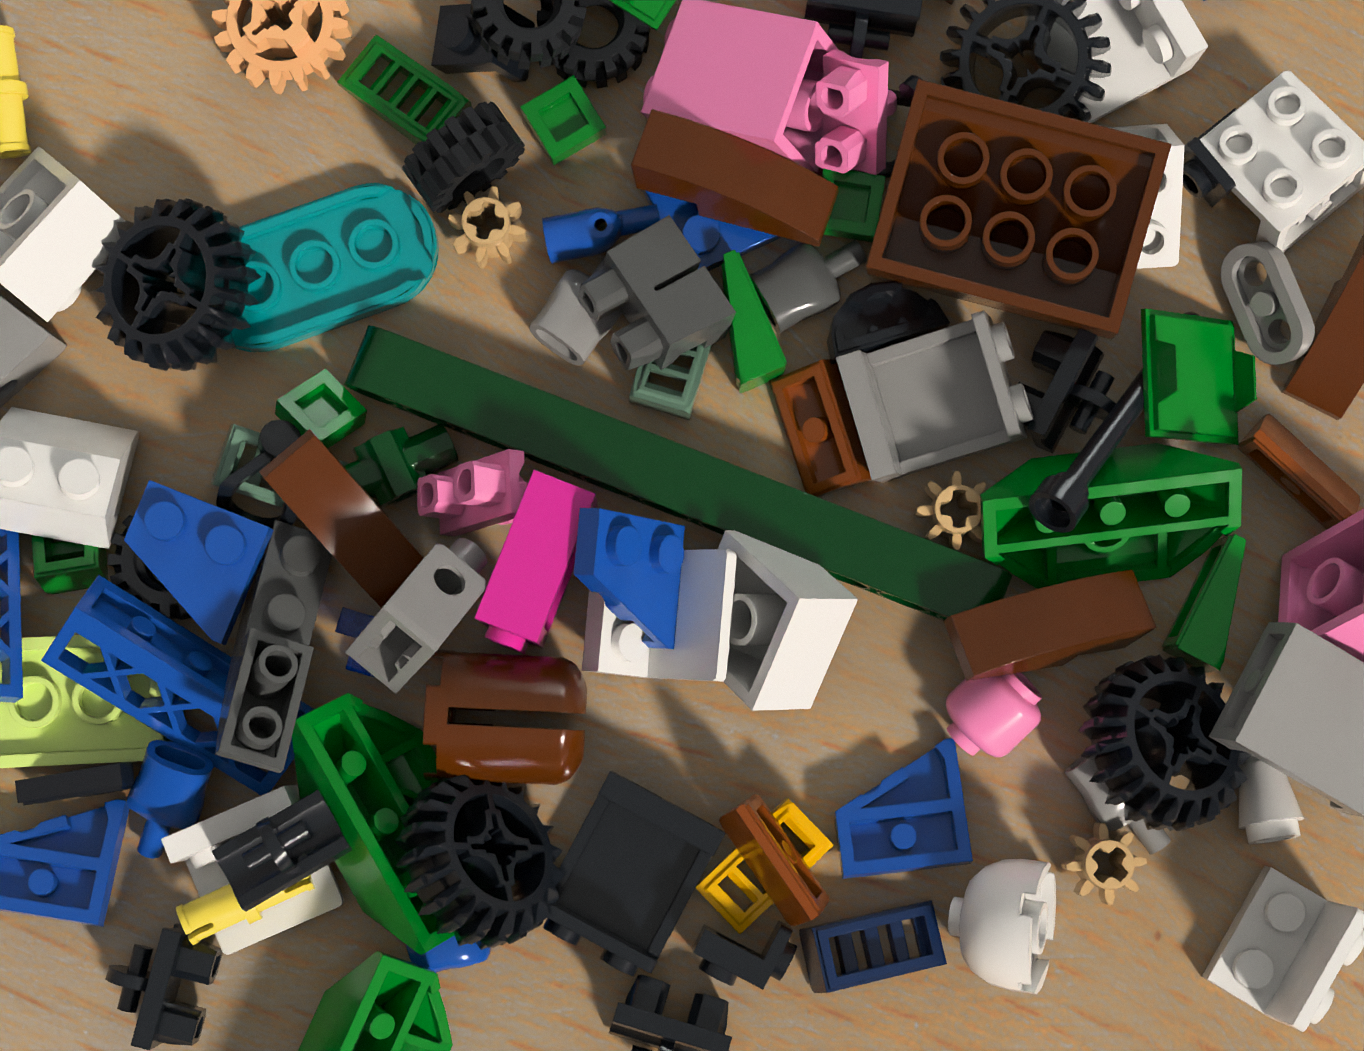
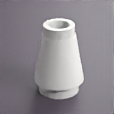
(1267, 804)

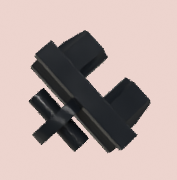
(865, 21)
(1073, 366)
(281, 850)
(160, 1015)
(642, 1020)

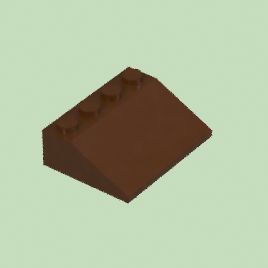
(1017, 209)

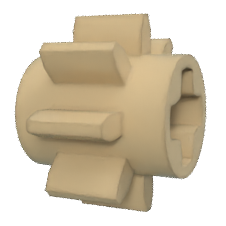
(477, 214)
(942, 525)
(1121, 860)

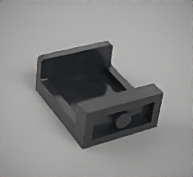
(630, 874)

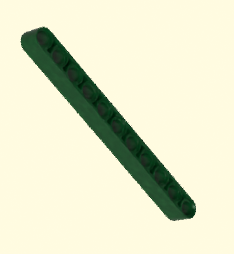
(670, 476)

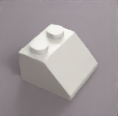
(51, 234)
(63, 476)
(782, 625)

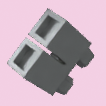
(661, 296)

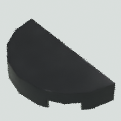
(882, 317)
(75, 783)

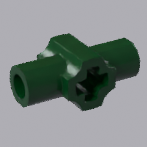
(393, 462)

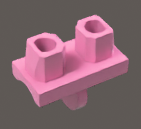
(854, 113)
(474, 493)

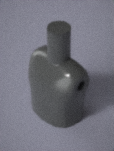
(803, 282)

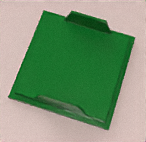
(1193, 378)

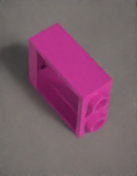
(534, 564)

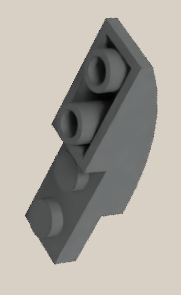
(273, 650)

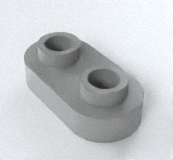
(1265, 304)

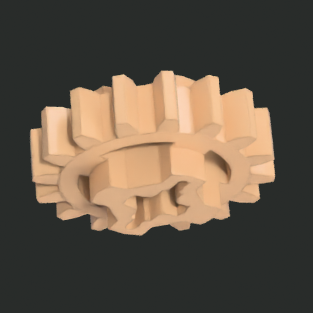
(266, 42)

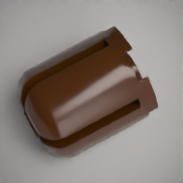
(507, 684)

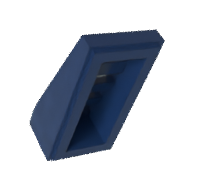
(820, 959)

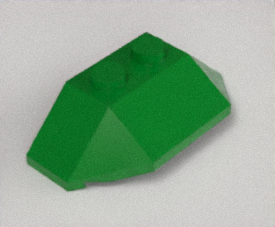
(1146, 513)
(369, 776)
(381, 1008)

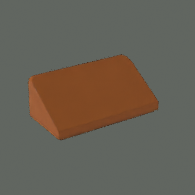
(820, 428)
(1299, 472)
(774, 861)

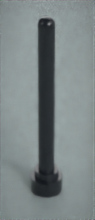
(1063, 497)

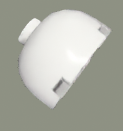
(1006, 923)

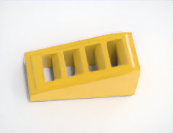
(708, 887)

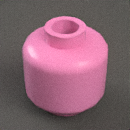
(993, 713)

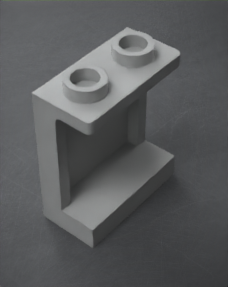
(935, 398)
(1301, 713)

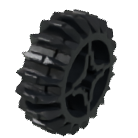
(1037, 34)
(208, 266)
(1144, 748)
(479, 860)

